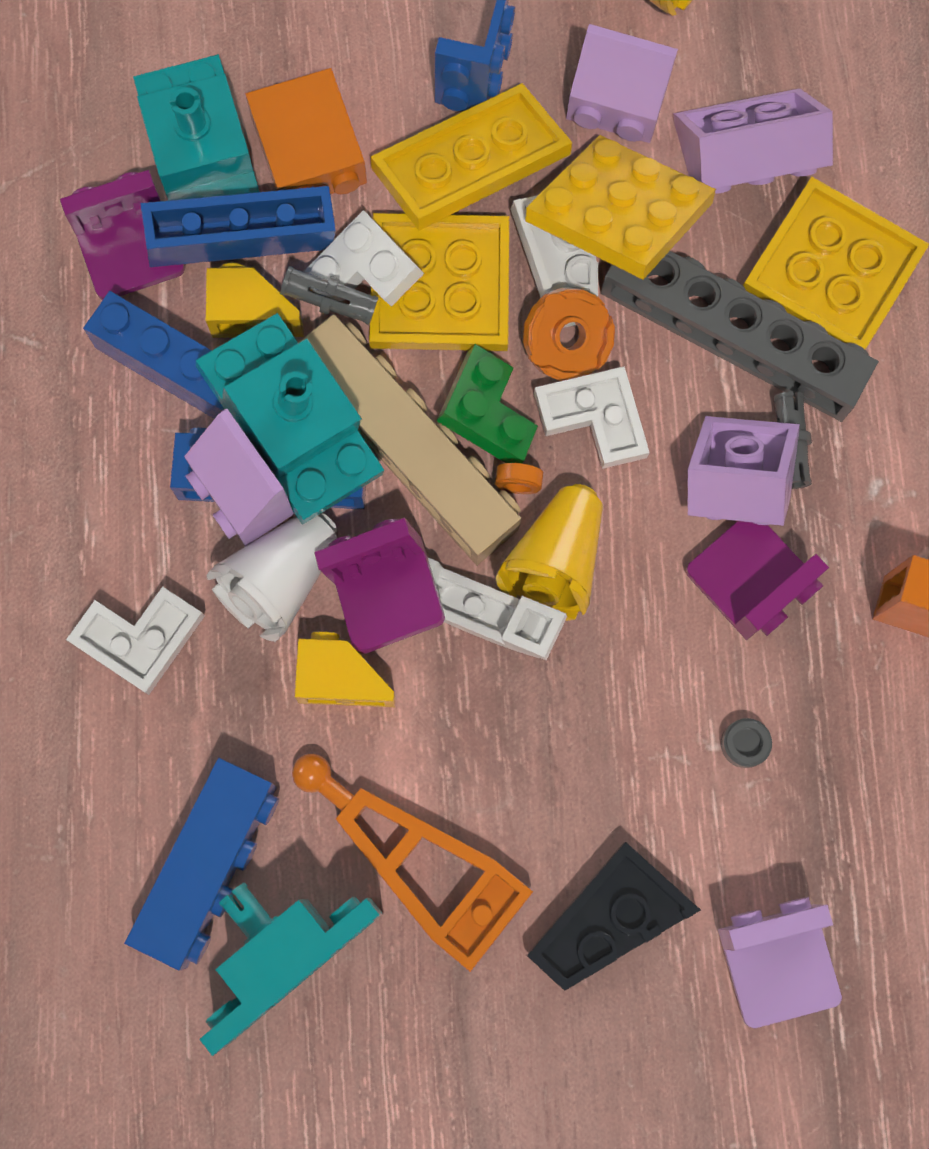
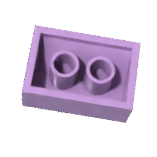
(756, 139)

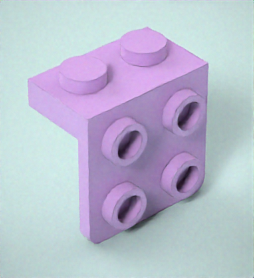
(781, 963)

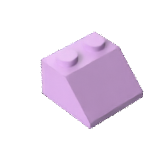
(620, 84)
(742, 470)
(236, 480)

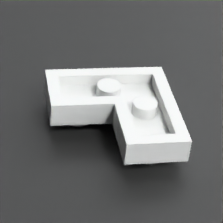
(368, 254)
(605, 405)
(138, 651)

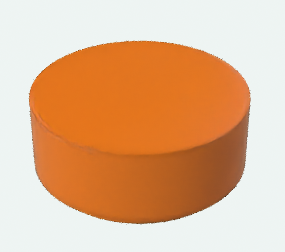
(519, 478)

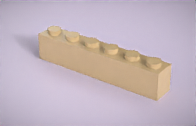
(414, 447)

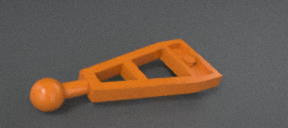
(482, 911)

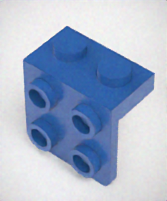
(470, 72)

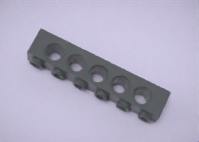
(747, 348)

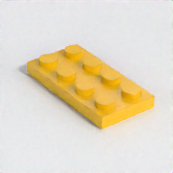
(470, 156)

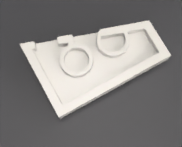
(553, 260)

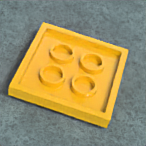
(620, 206)
(836, 264)
(462, 289)

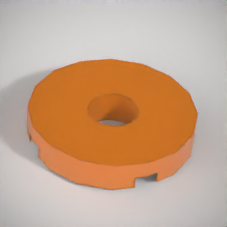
(544, 327)

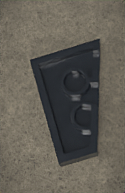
(610, 917)

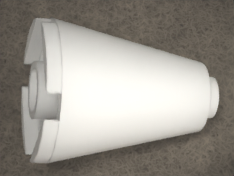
(273, 574)

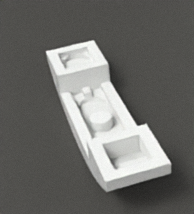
(496, 616)

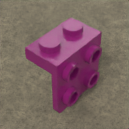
(113, 234)
(754, 577)
(383, 584)

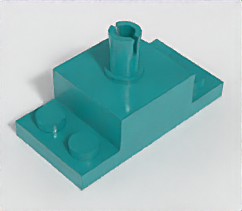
(195, 131)
(292, 415)
(277, 956)

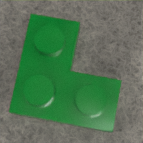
(476, 410)

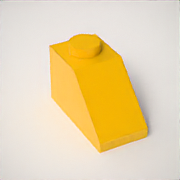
(242, 299)
(337, 674)

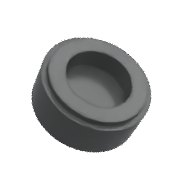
(746, 743)

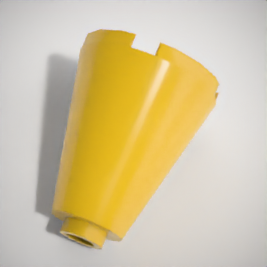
(557, 553)

